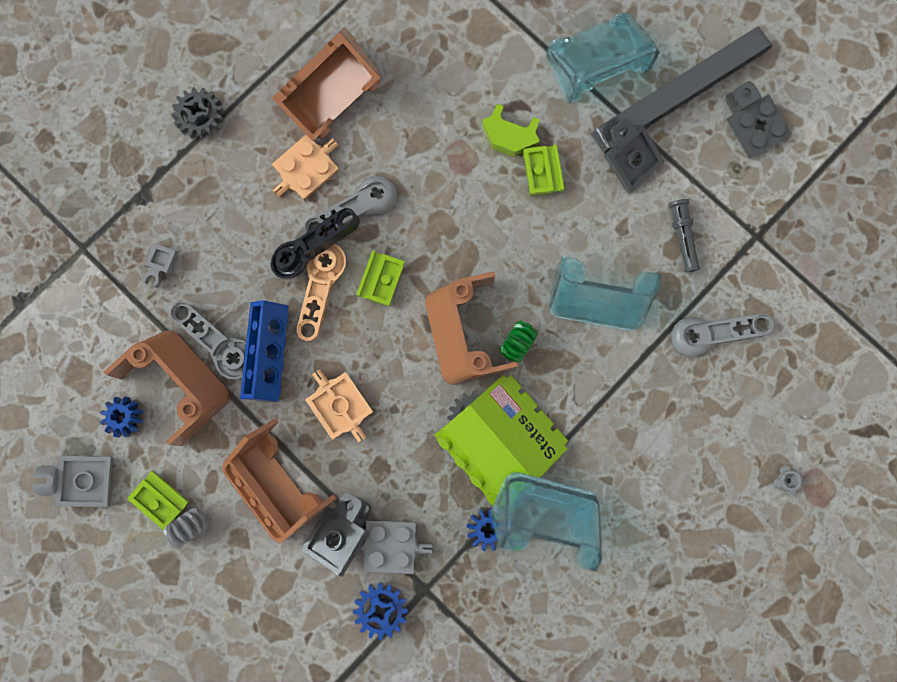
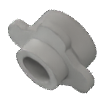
(795, 480)

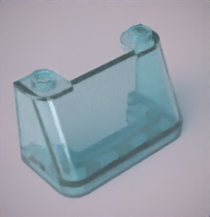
(601, 54)
(598, 302)
(550, 512)

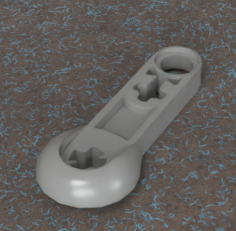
(361, 201)
(714, 333)
(214, 341)

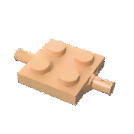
(305, 167)
(339, 406)

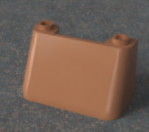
(328, 85)

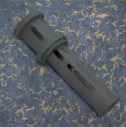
(685, 222)

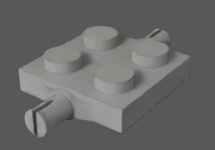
(391, 547)

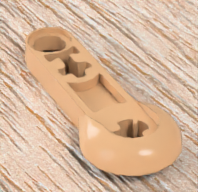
(319, 288)

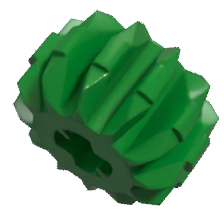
(518, 341)

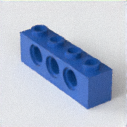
(256, 361)

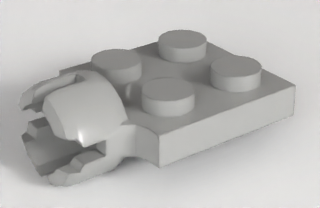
(77, 481)

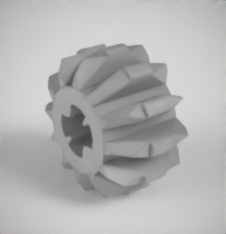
(185, 528)

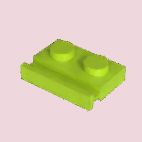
(543, 170)
(380, 278)
(158, 500)

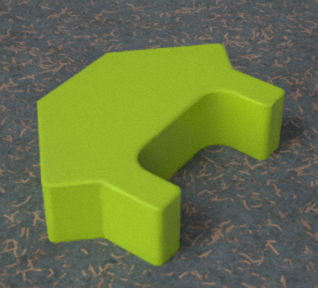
(507, 136)

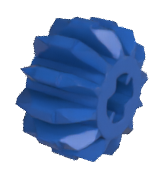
(114, 411)
(479, 533)

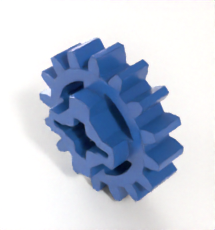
(384, 621)

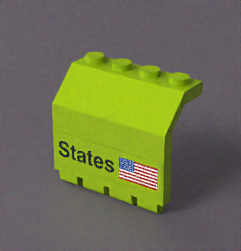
(501, 437)

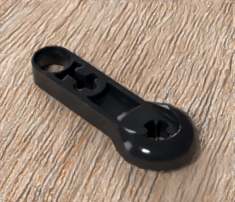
(311, 244)

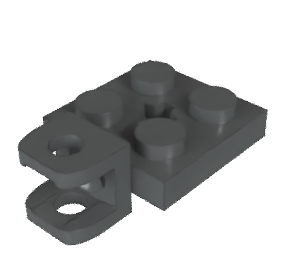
(749, 108)
(625, 142)
(343, 521)

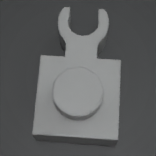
(159, 261)

